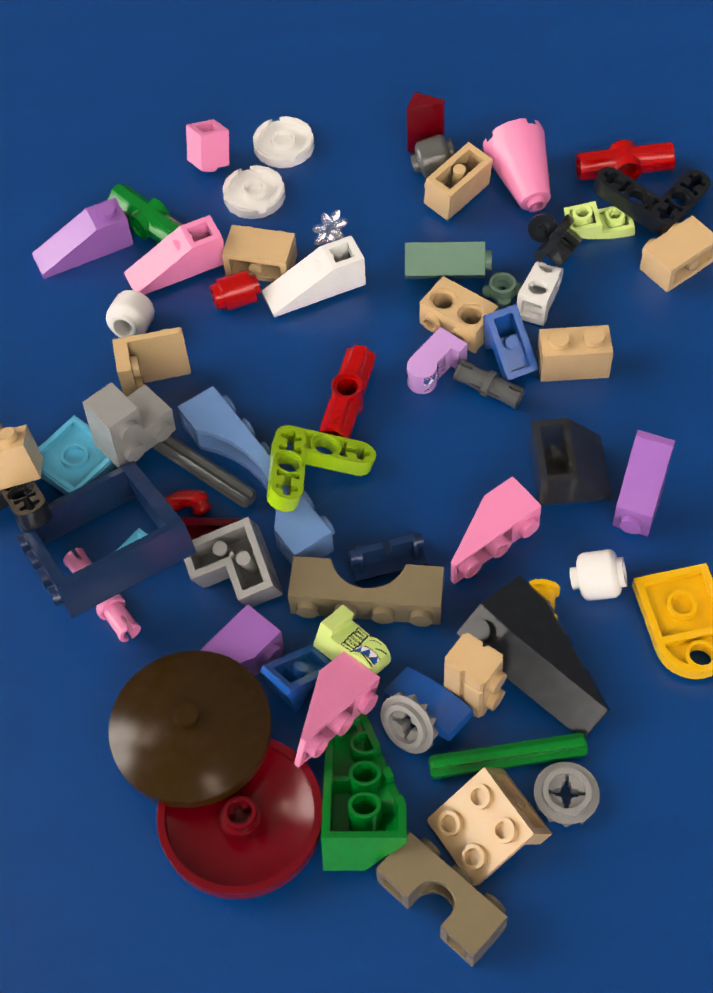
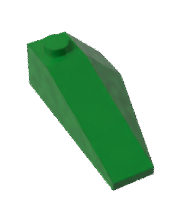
(361, 804)

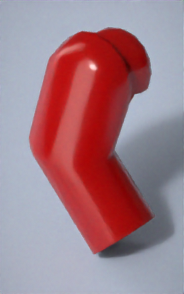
(195, 498)

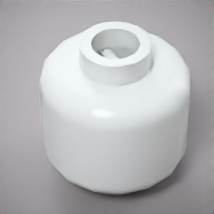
(130, 314)
(599, 575)

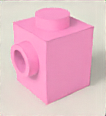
(207, 145)

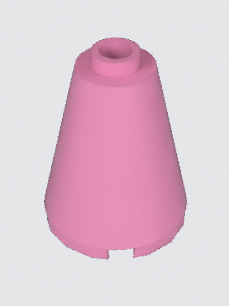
(521, 162)

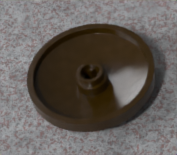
(190, 729)

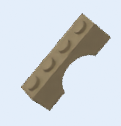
(410, 598)

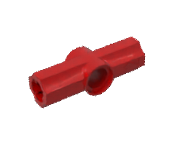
(626, 158)
(348, 392)

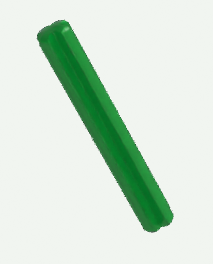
(508, 755)

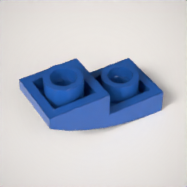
(448, 709)

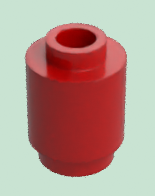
(235, 290)

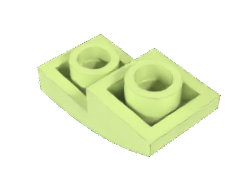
(600, 223)

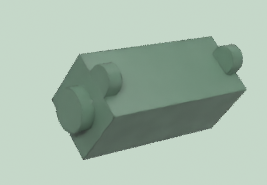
(446, 259)

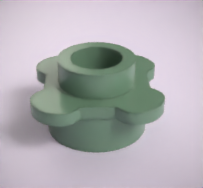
(501, 288)

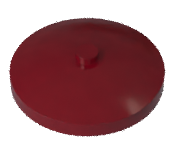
(250, 838)

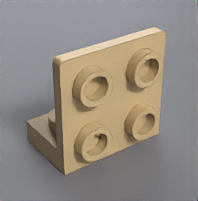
(150, 358)
(487, 823)

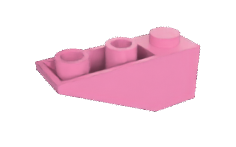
(179, 256)
(499, 521)
(340, 695)

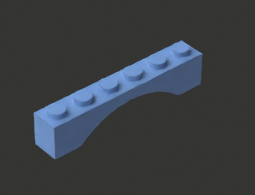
(217, 429)

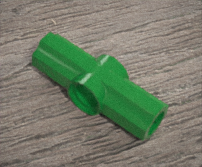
(144, 216)

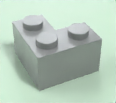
(127, 425)
(236, 554)

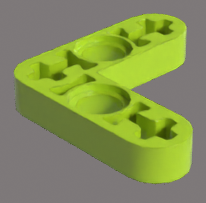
(305, 453)

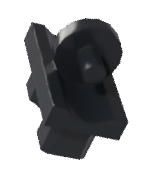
(557, 241)

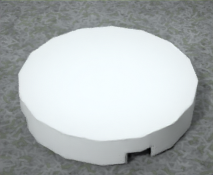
(283, 142)
(254, 192)

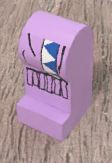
(433, 360)

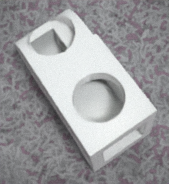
(539, 292)

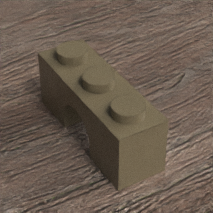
(420, 871)

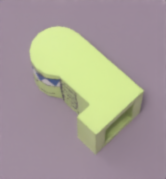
(341, 634)

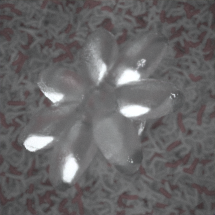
(330, 228)

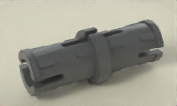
(489, 383)

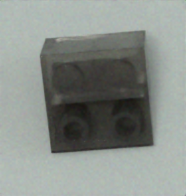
(567, 462)

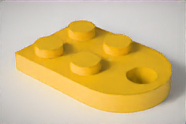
(679, 617)

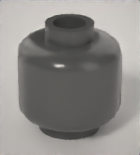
(431, 154)

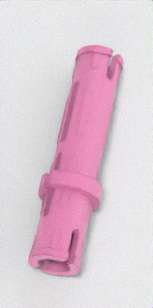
(112, 609)

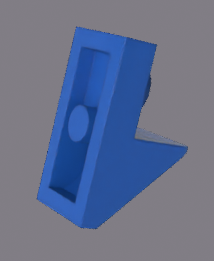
(508, 339)
(294, 675)

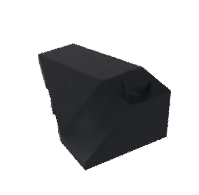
(538, 654)

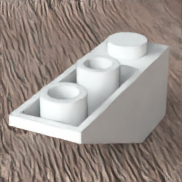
(321, 275)

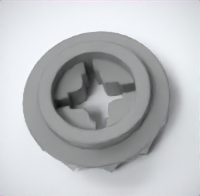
(399, 727)
(580, 783)

